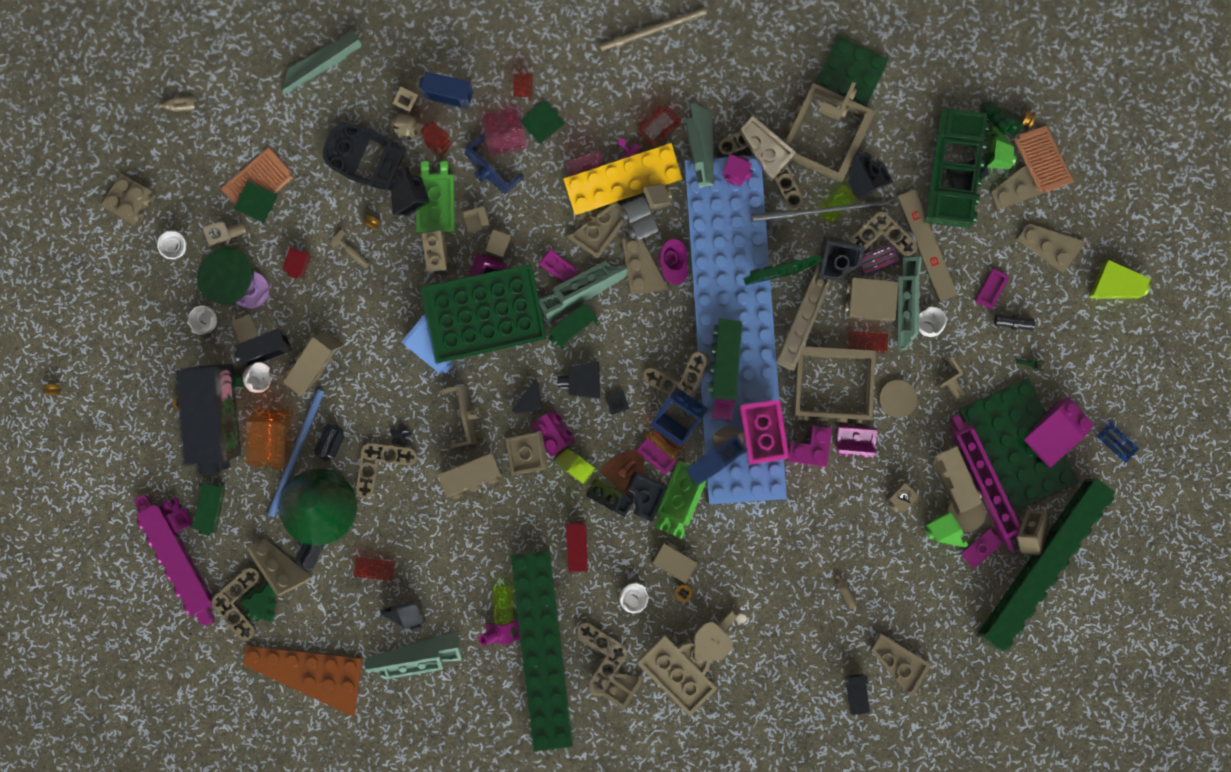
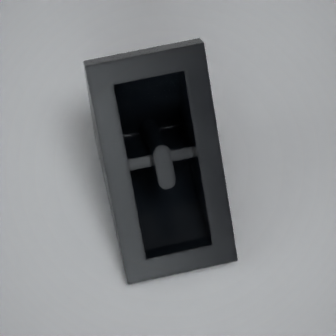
(530, 401)

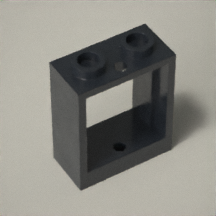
(262, 347)

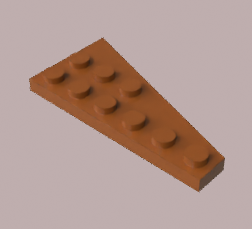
(320, 676)

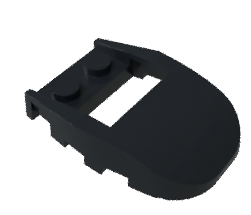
(347, 146)

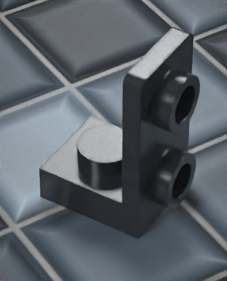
(609, 498)
(857, 693)

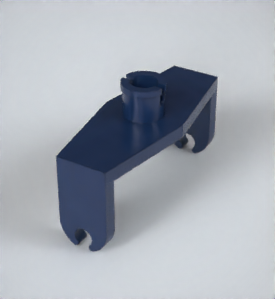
(486, 171)

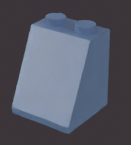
(419, 342)

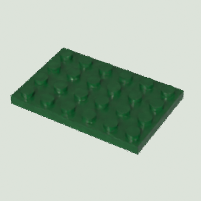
(482, 313)
(1001, 426)

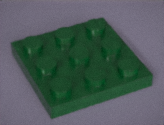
(850, 64)

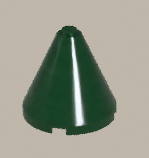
(318, 507)

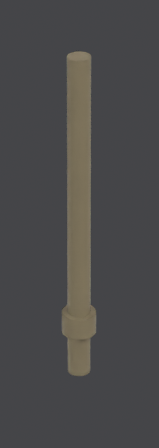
(618, 41)

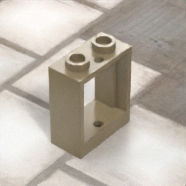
(437, 255)

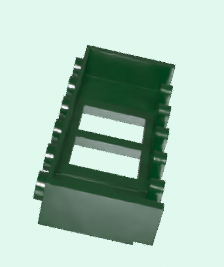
(952, 205)

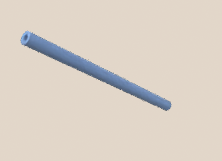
(296, 451)

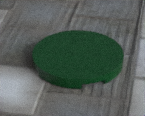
(225, 276)

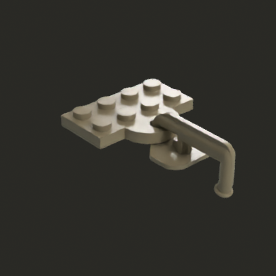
(679, 672)

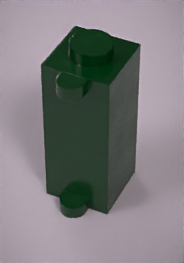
(572, 326)
(208, 509)

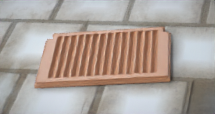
(1043, 159)
(264, 171)

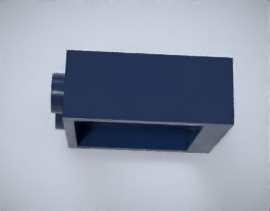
(446, 90)
(663, 422)
(717, 459)

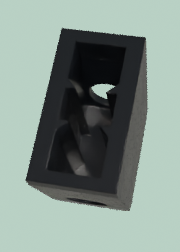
(408, 193)
(582, 380)

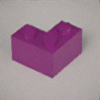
(813, 453)

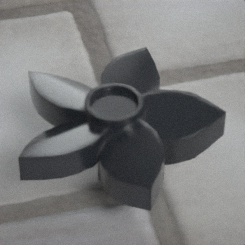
(400, 434)

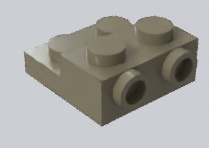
(128, 199)

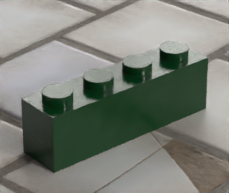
(727, 358)

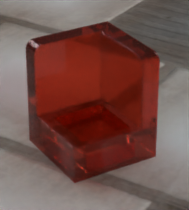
(523, 86)

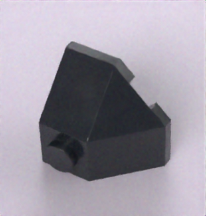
(867, 175)
(839, 258)
(405, 614)

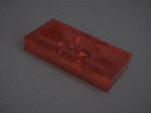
(868, 341)
(374, 568)

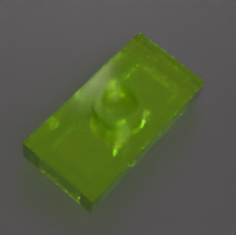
(840, 198)
(503, 605)

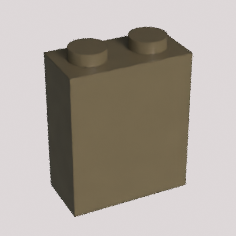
(871, 299)

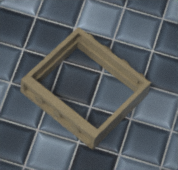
(854, 107)
(837, 353)

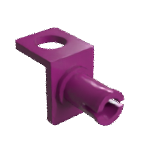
(499, 633)

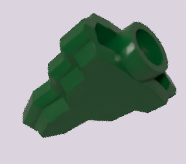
(1002, 118)
(260, 603)

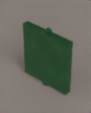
(542, 122)
(255, 202)

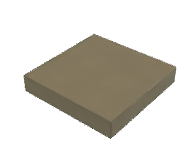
(526, 453)

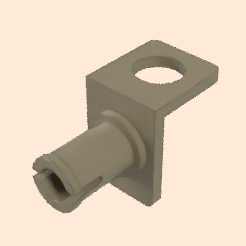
(225, 232)
(951, 380)

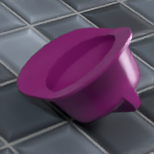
(673, 261)

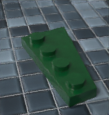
(781, 270)

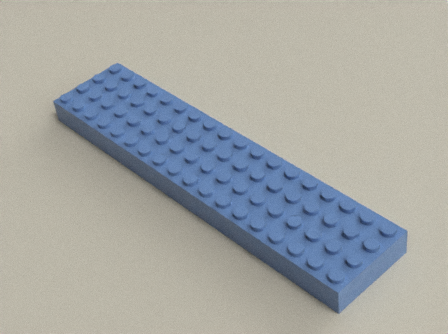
(722, 254)

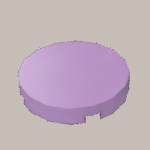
(256, 294)

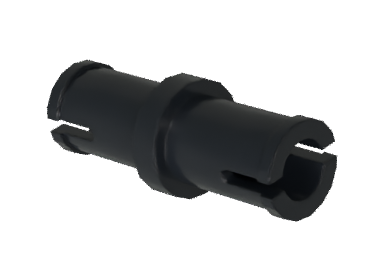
(1014, 322)

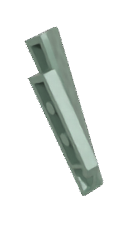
(320, 61)
(700, 139)
(580, 289)
(908, 302)
(416, 658)

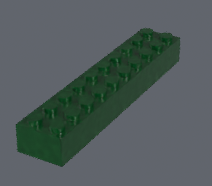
(1042, 570)
(542, 651)

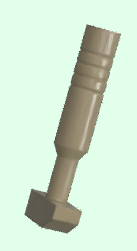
(349, 249)

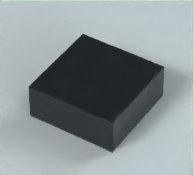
(617, 403)

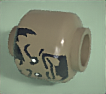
(406, 126)

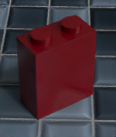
(577, 547)

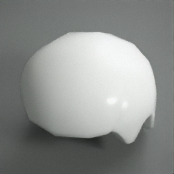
(167, 243)
(204, 314)
(937, 321)
(254, 376)
(631, 603)

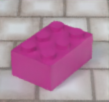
(763, 432)

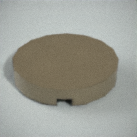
(898, 398)
(970, 519)

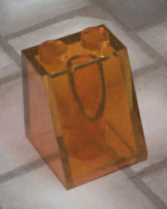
(268, 437)

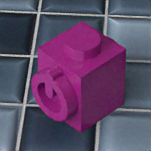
(737, 170)

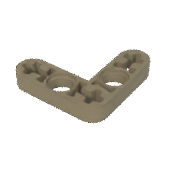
(885, 231)
(685, 381)
(373, 461)
(232, 598)
(607, 652)

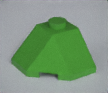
(999, 151)
(945, 530)

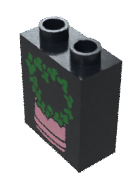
(208, 417)

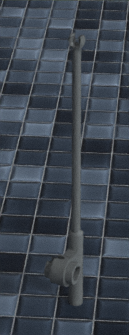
(775, 217)

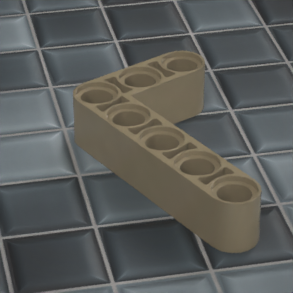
(784, 174)

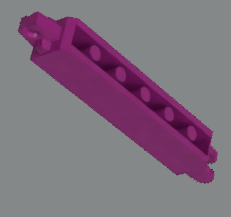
(985, 481)
(175, 559)

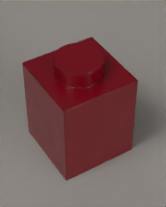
(296, 263)

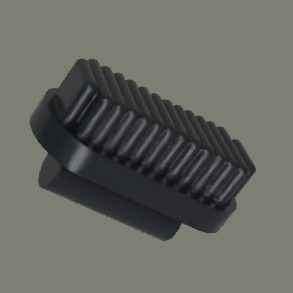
(329, 442)
(308, 556)

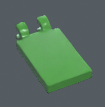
(440, 211)
(678, 501)

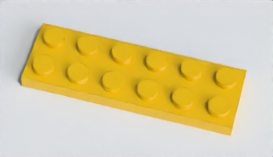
(622, 178)

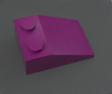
(1058, 431)

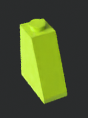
(1119, 283)
(574, 465)

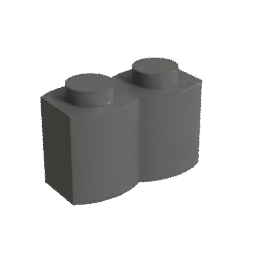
(638, 218)

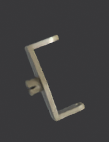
(467, 415)

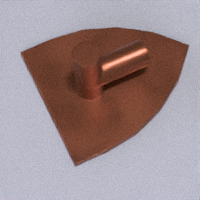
(621, 468)

